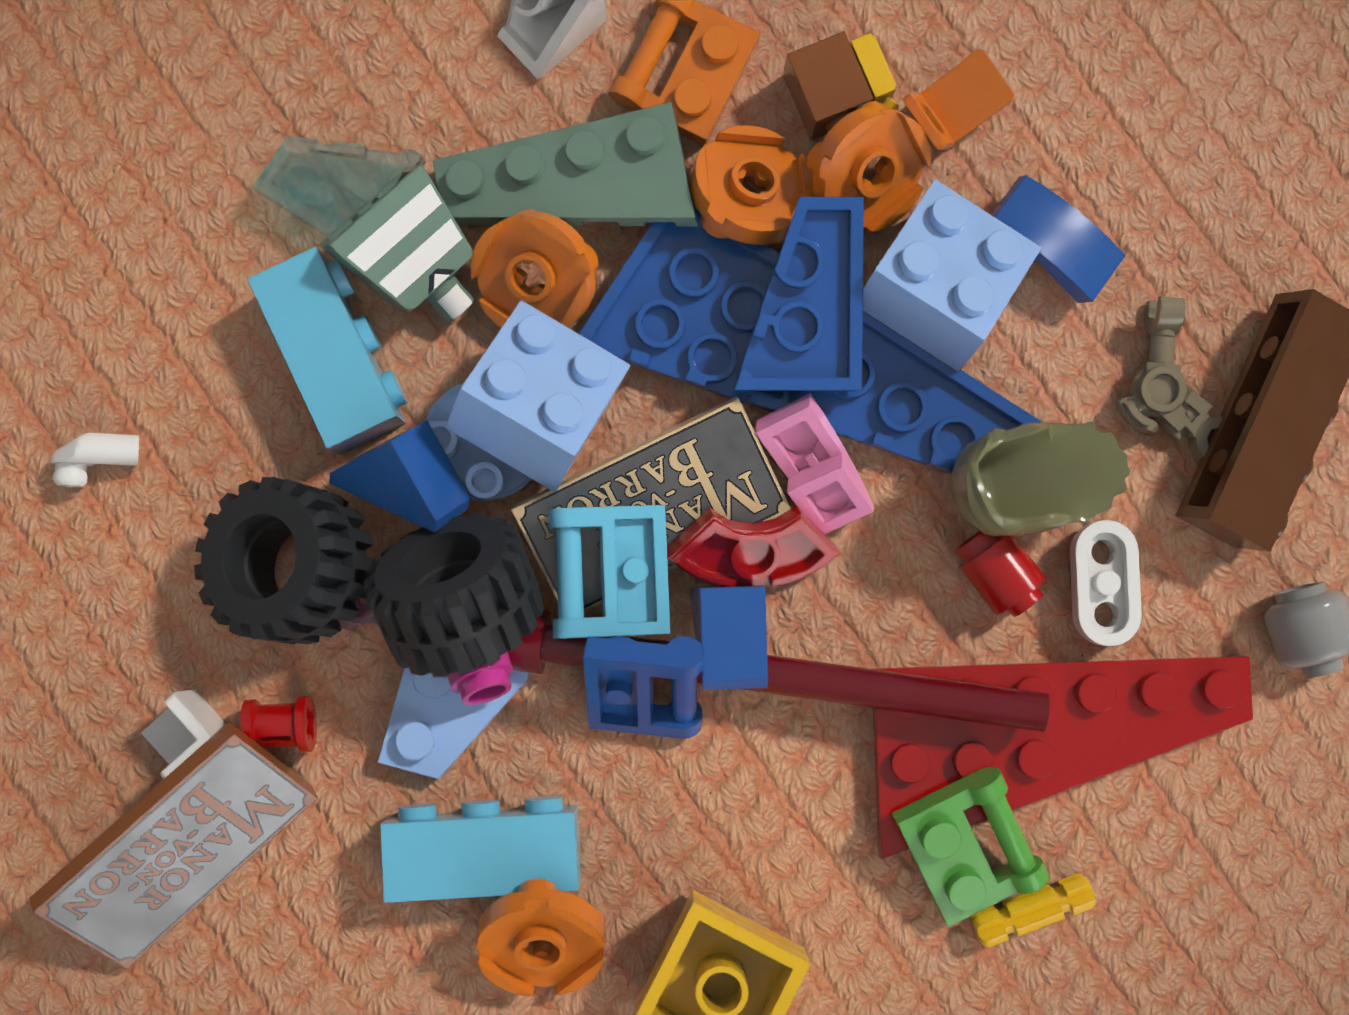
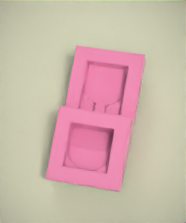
(816, 464)

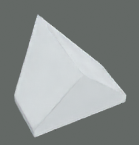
(549, 30)

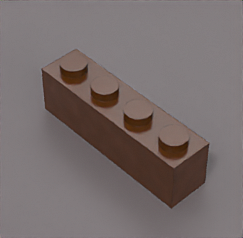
(1272, 422)

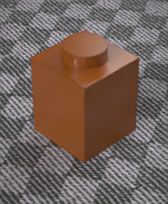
(825, 83)

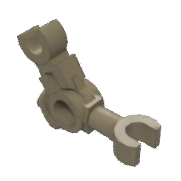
(1161, 389)

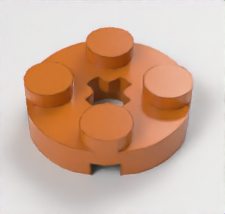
(855, 141)
(730, 208)
(550, 243)
(545, 914)

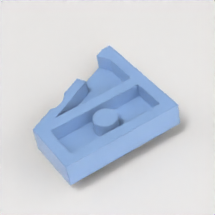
(433, 725)

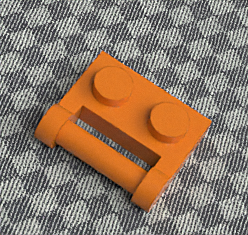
(704, 73)

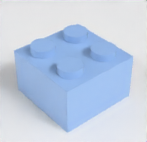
(948, 276)
(536, 395)

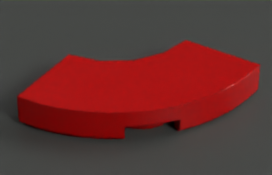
(752, 553)

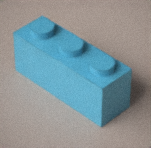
(329, 350)
(479, 849)

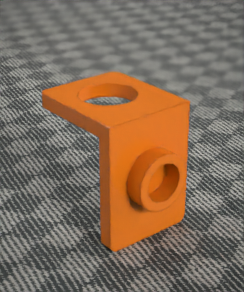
(960, 100)

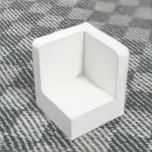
(182, 728)

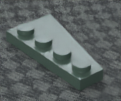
(595, 171)

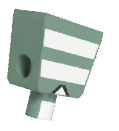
(406, 246)

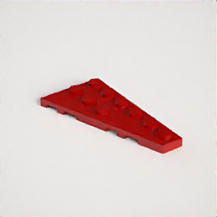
(1097, 724)

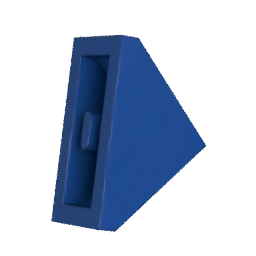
(407, 478)
(733, 635)

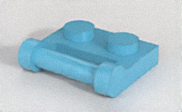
(631, 571)

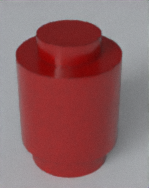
(1001, 572)

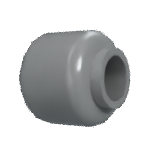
(1309, 628)

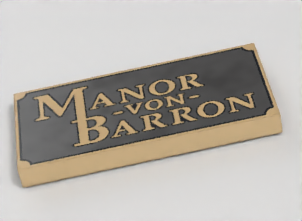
(688, 468)

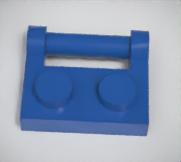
(622, 690)

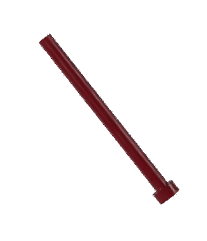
(835, 684)

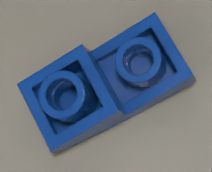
(1071, 245)

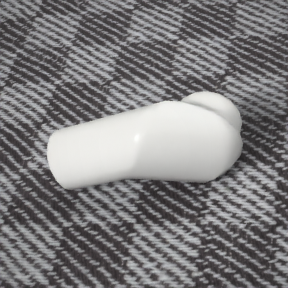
(90, 449)

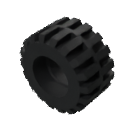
(242, 556)
(454, 595)

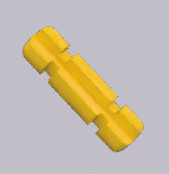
(1033, 910)

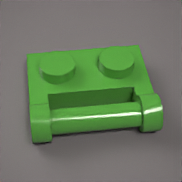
(951, 854)

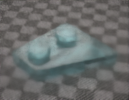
(328, 181)

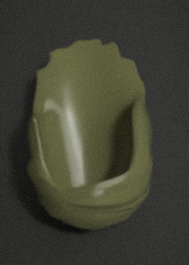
(1037, 477)

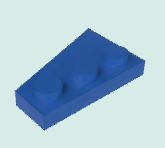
(813, 304)

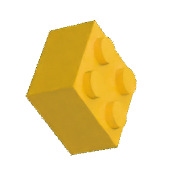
(722, 966)

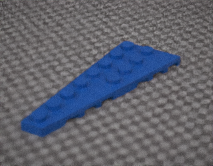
(690, 311)

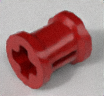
(281, 723)

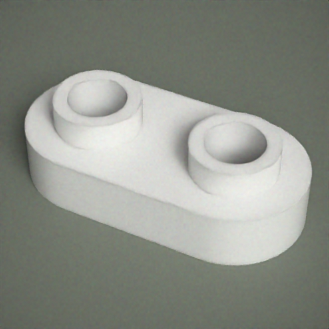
(1108, 583)

